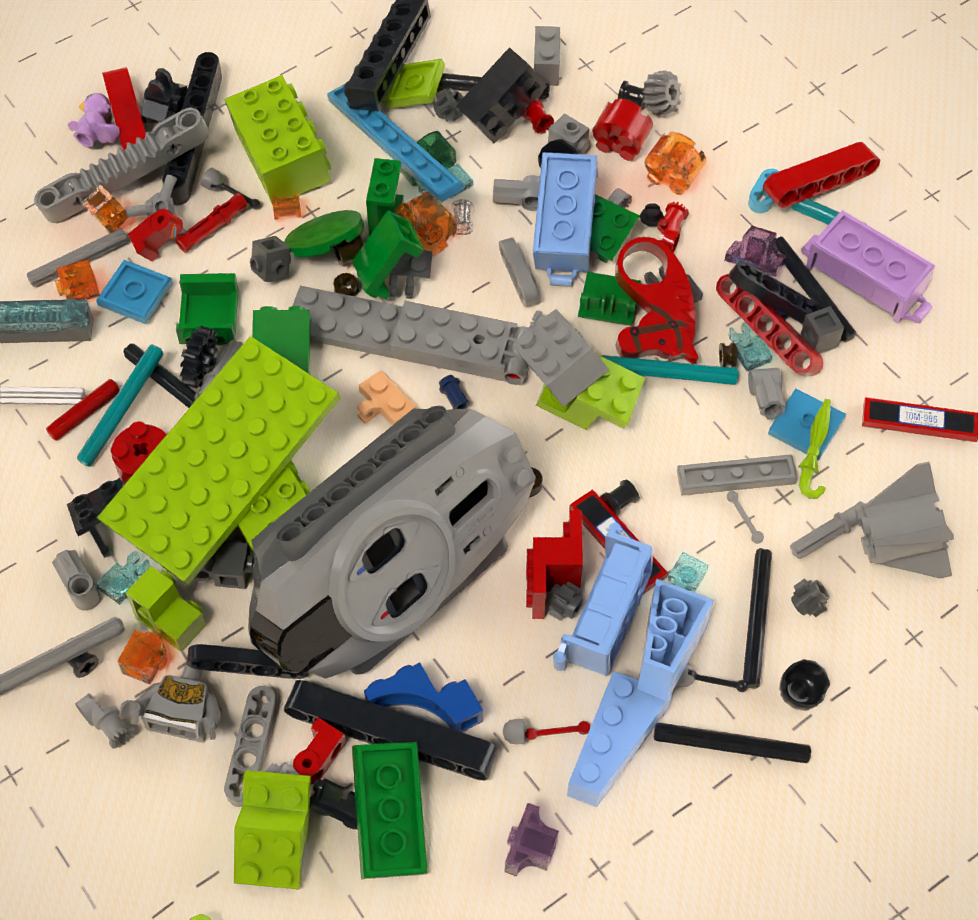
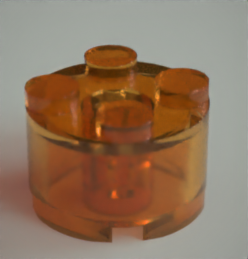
(674, 162)
(430, 221)

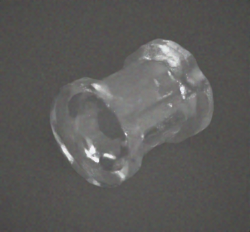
(462, 212)

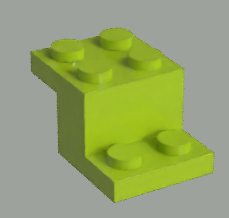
(609, 397)
(272, 829)

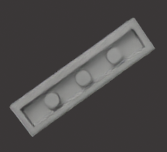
(736, 474)

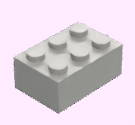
(560, 357)

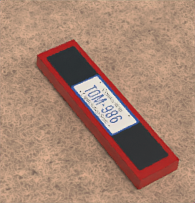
(920, 419)
(598, 517)

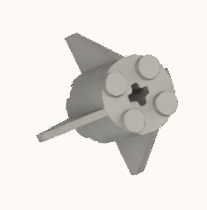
(906, 527)

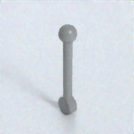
(757, 536)

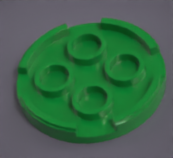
(323, 232)

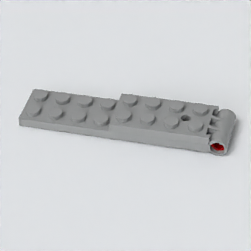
(416, 334)

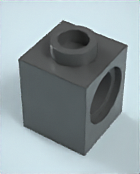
(822, 329)

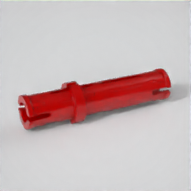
(205, 227)

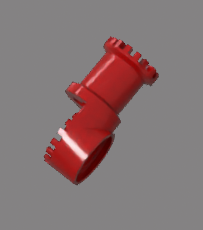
(538, 117)
(670, 224)

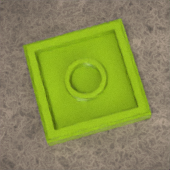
(416, 84)

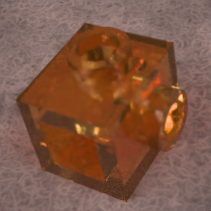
(77, 281)

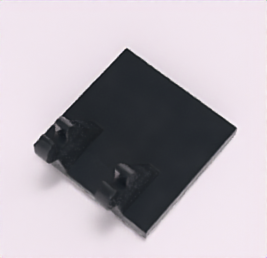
(87, 507)

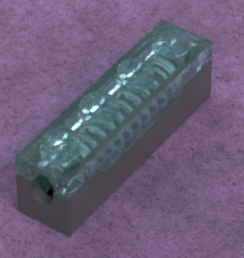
(45, 321)

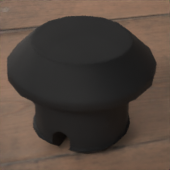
(651, 214)

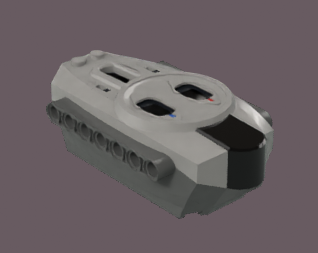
(386, 541)

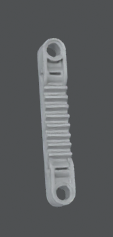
(183, 130)

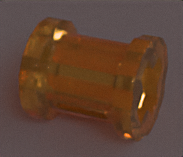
(286, 206)

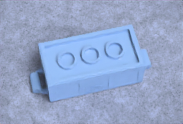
(565, 215)
(609, 605)

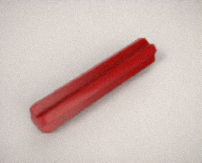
(82, 409)

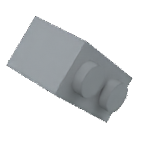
(547, 53)

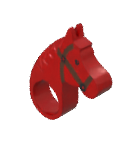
(669, 305)

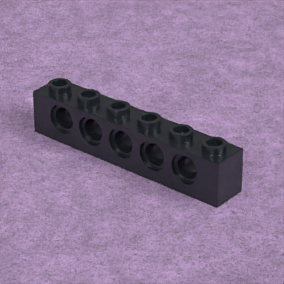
(387, 54)

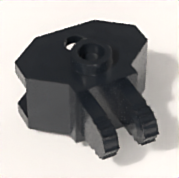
(162, 97)

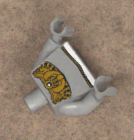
(177, 707)

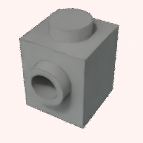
(571, 131)

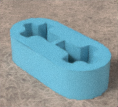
(757, 191)

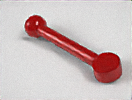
(583, 728)

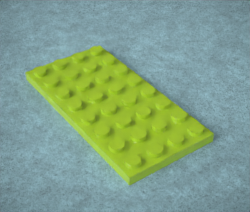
(219, 459)

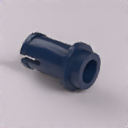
(450, 387)

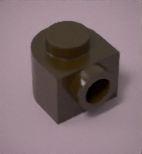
(347, 251)

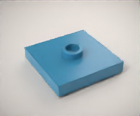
(134, 291)
(795, 424)

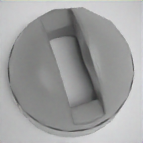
(514, 731)

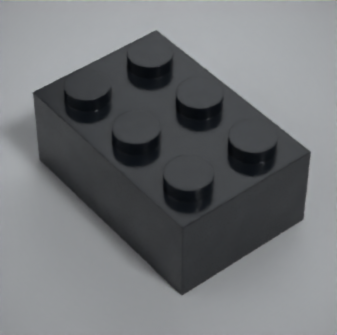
(501, 95)

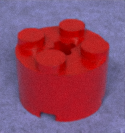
(622, 129)
(134, 447)

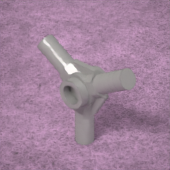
(156, 202)

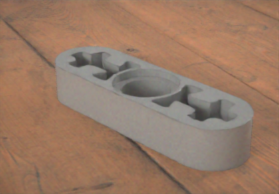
(518, 271)

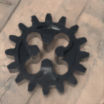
(198, 356)

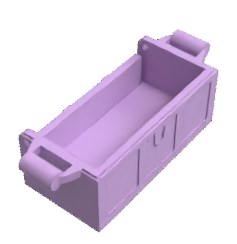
(872, 266)

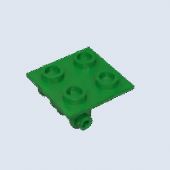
(610, 228)
(605, 300)

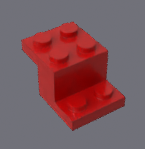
(554, 562)

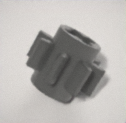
(446, 104)
(810, 597)
(564, 601)

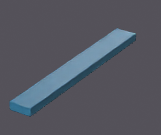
(400, 147)

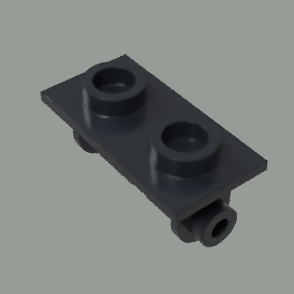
(329, 802)

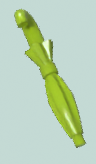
(809, 465)

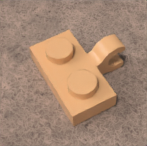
(383, 398)

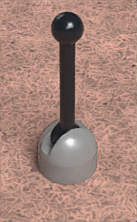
(214, 181)
(689, 676)

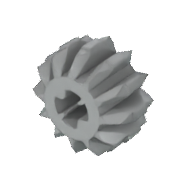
(662, 92)

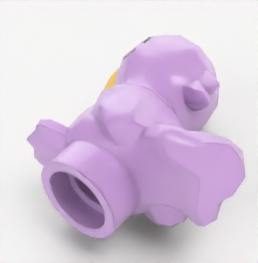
(92, 124)

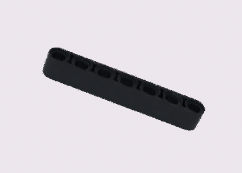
(201, 96)
(382, 725)

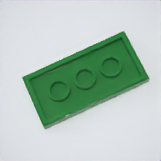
(389, 810)

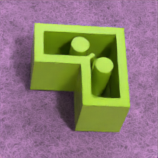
(162, 609)

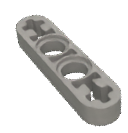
(246, 744)

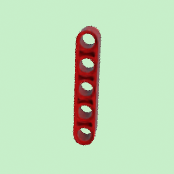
(124, 105)
(821, 174)
(777, 334)

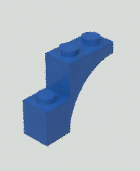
(412, 687)

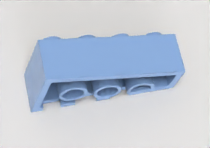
(672, 634)
(614, 737)

